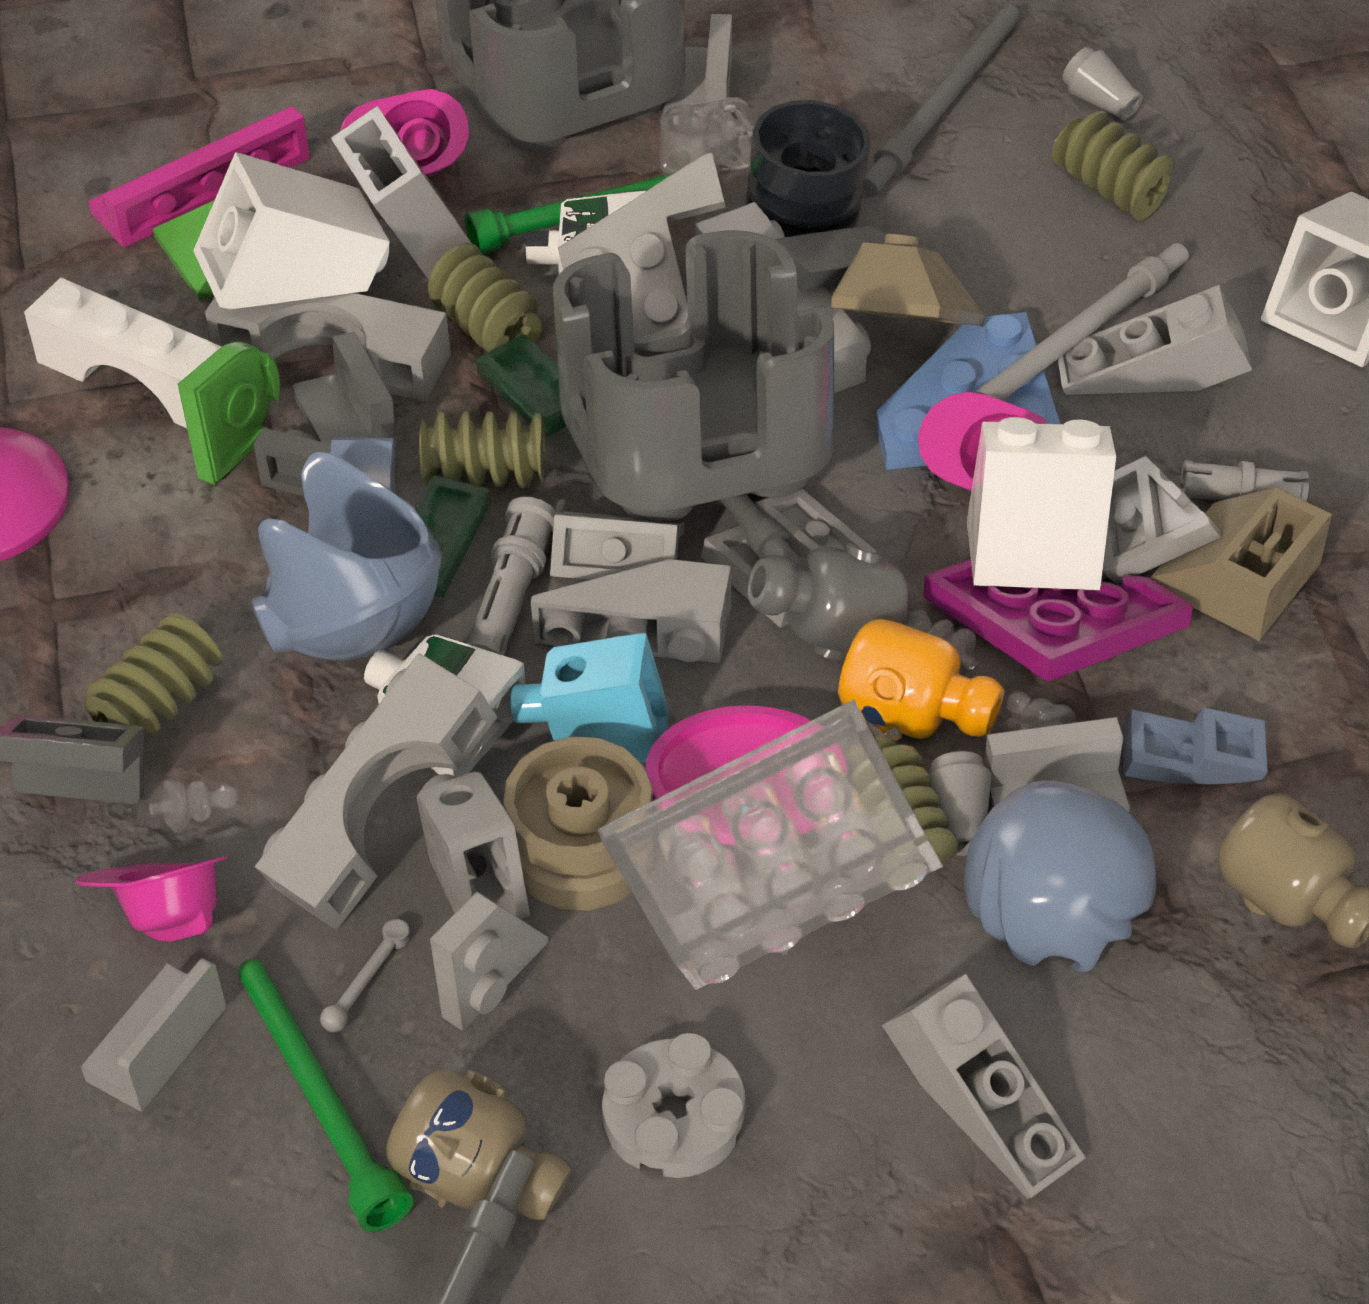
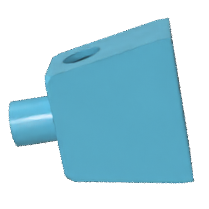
(598, 692)

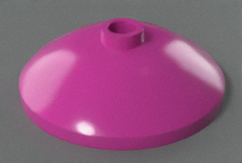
(31, 491)
(711, 741)

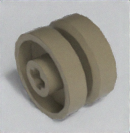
(558, 804)

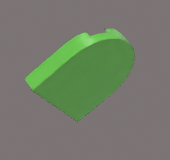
(227, 406)

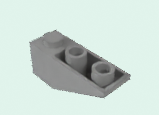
(1161, 351)
(673, 601)
(984, 1084)

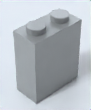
(399, 189)

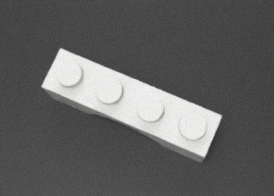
(82, 329)

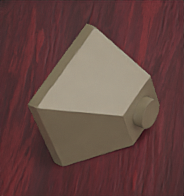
(905, 284)

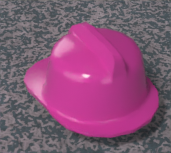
(426, 122)
(953, 430)
(163, 898)

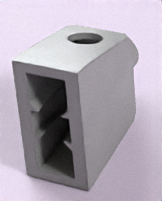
(466, 820)

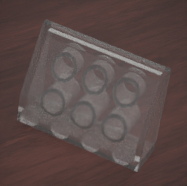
(772, 846)

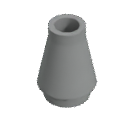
(1098, 81)
(963, 793)

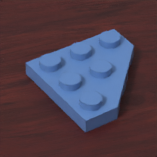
(960, 366)

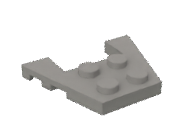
(645, 245)

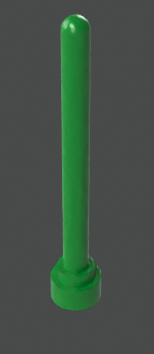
(493, 229)
(376, 1193)

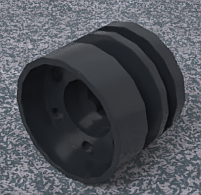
(808, 167)

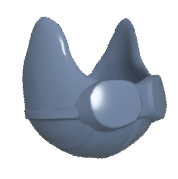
(357, 573)

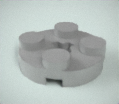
(667, 1069)

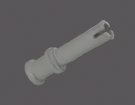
(516, 562)

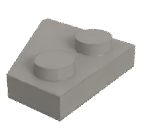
(479, 957)

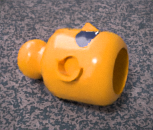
(915, 682)

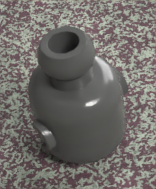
(830, 594)

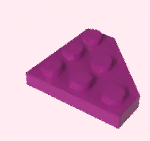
(1059, 628)

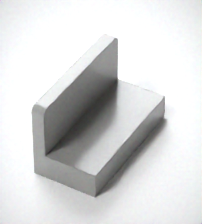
(708, 68)
(608, 544)
(1067, 753)
(156, 1034)

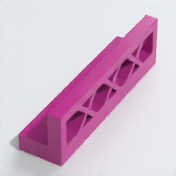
(195, 179)

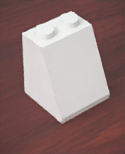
(287, 237)
(1325, 280)
(1041, 504)

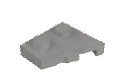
(1150, 522)

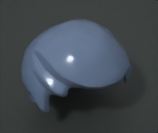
(1059, 873)

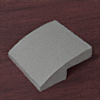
(804, 521)

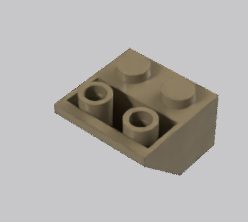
(1257, 566)

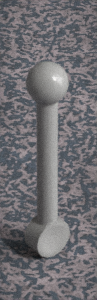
(395, 936)

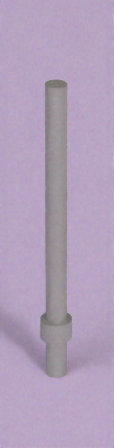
(1142, 280)

